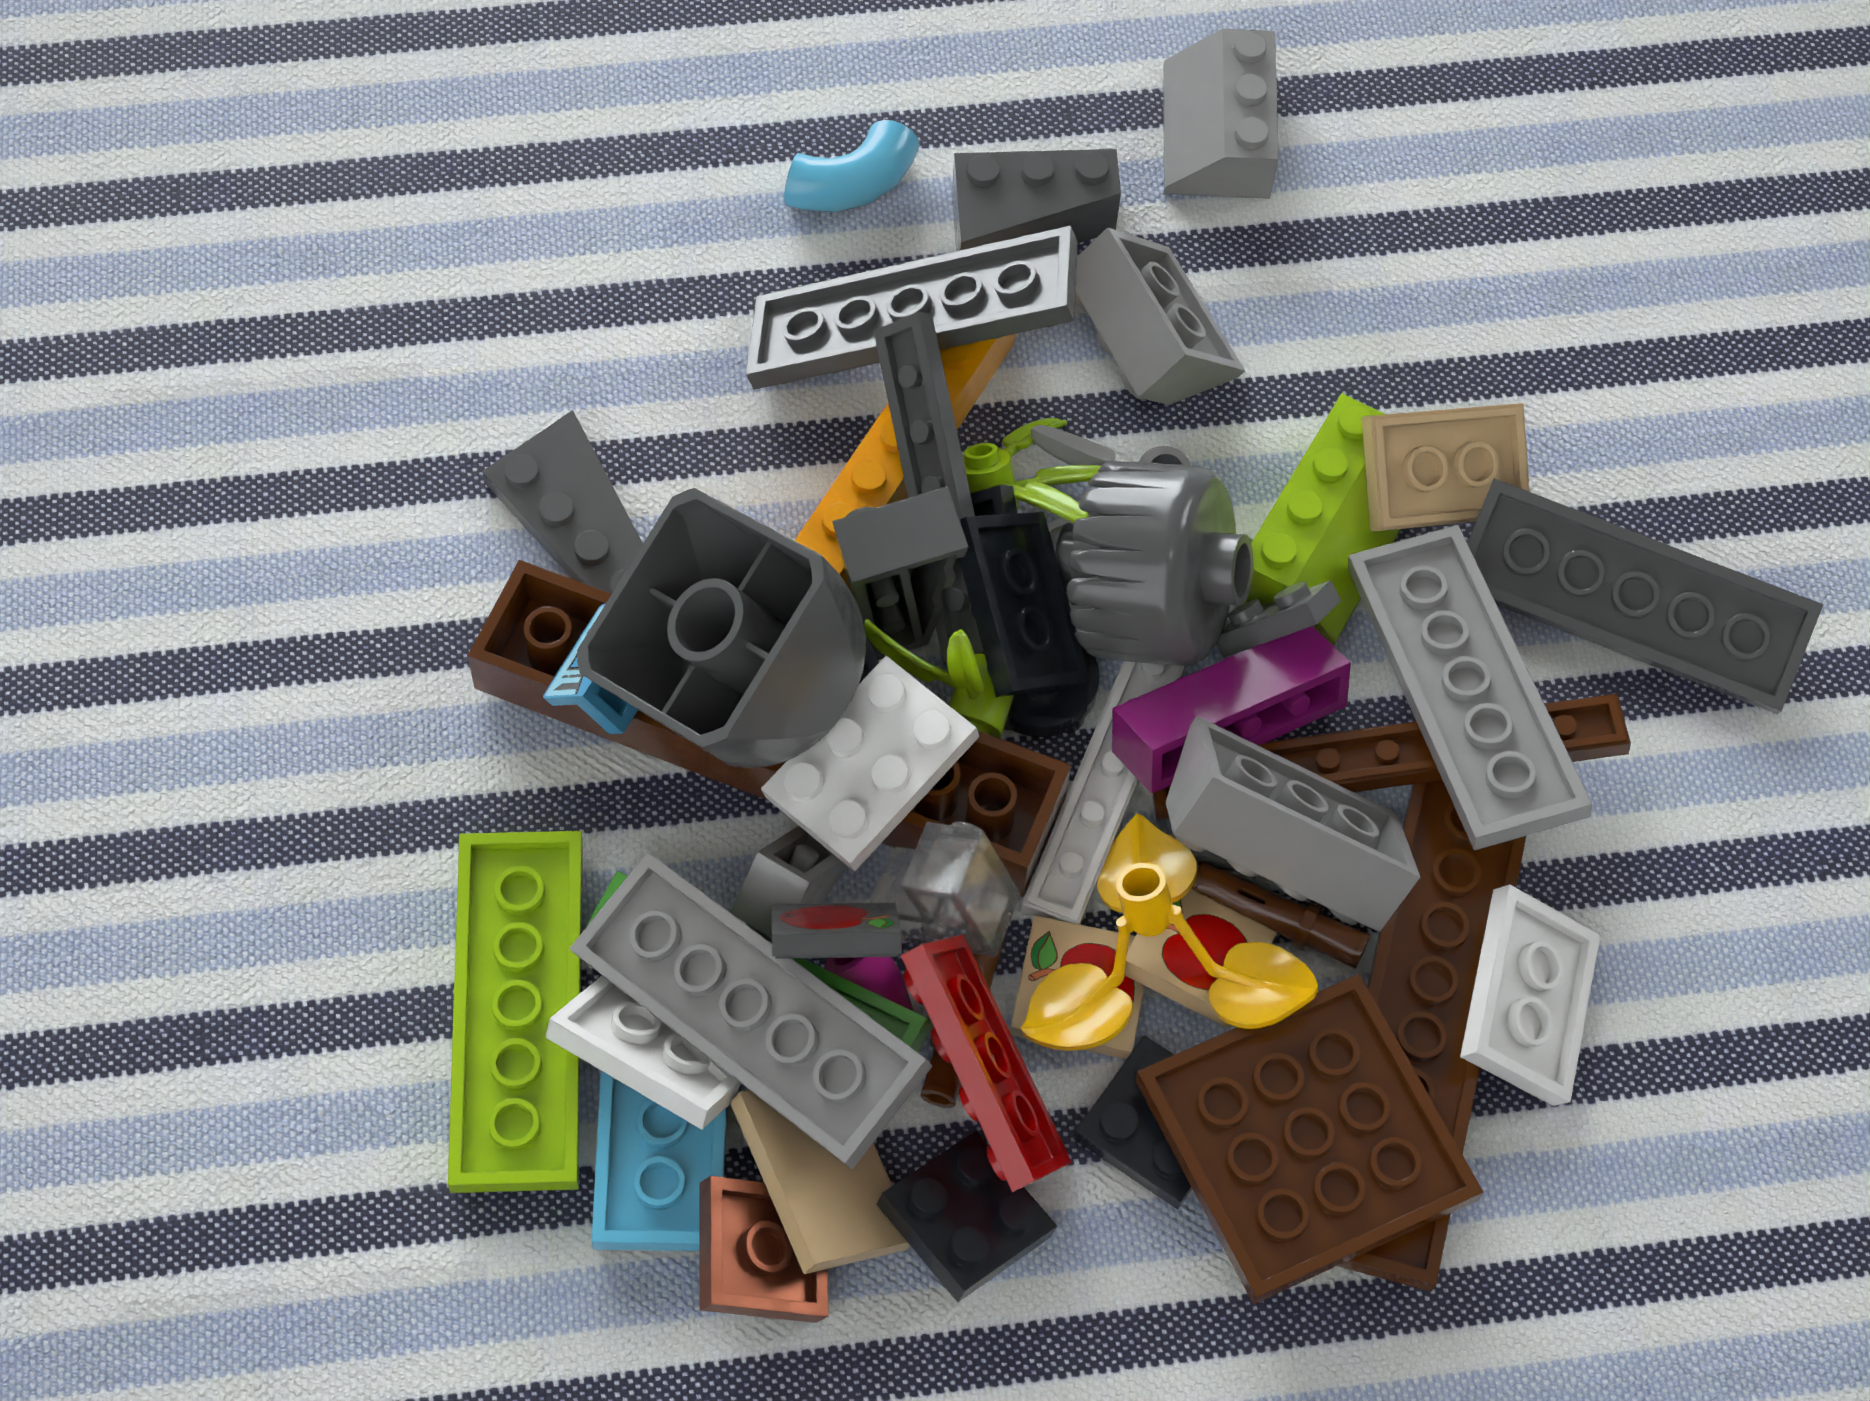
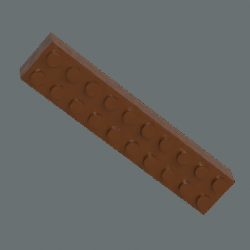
(992, 785)

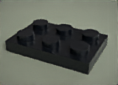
(1020, 604)

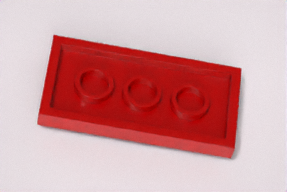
(986, 1060)

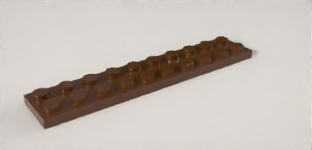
(1425, 989)

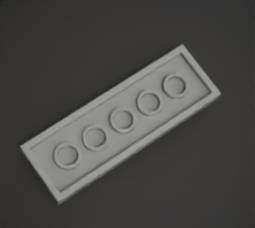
(1468, 688)
(751, 1013)

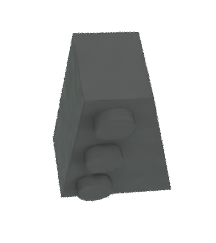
(1033, 192)
(901, 563)

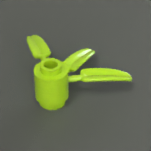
(992, 466)
(967, 674)

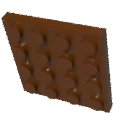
(1308, 1139)

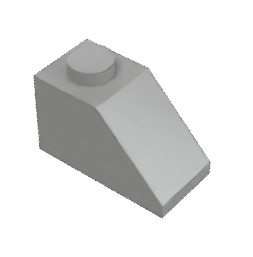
(786, 872)

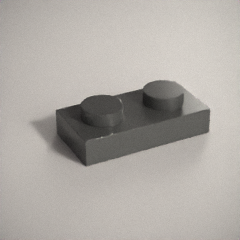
(1290, 612)

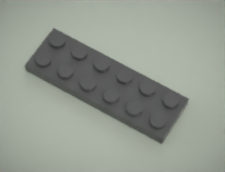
(969, 293)
(1642, 596)

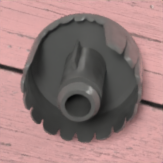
(1154, 564)

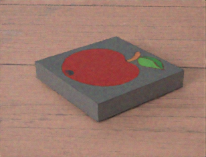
(835, 930)

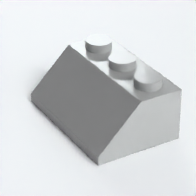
(1221, 116)
(1151, 319)

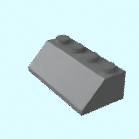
(1289, 826)

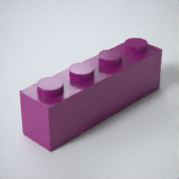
(1248, 694)

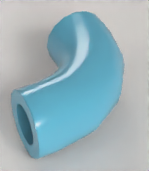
(856, 177)

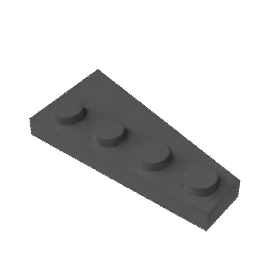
(567, 503)

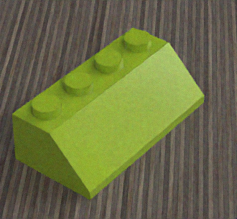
(1321, 519)

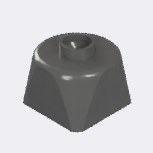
(729, 635)

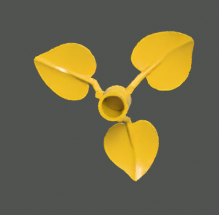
(1142, 878)

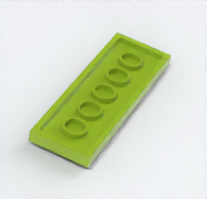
(514, 971)

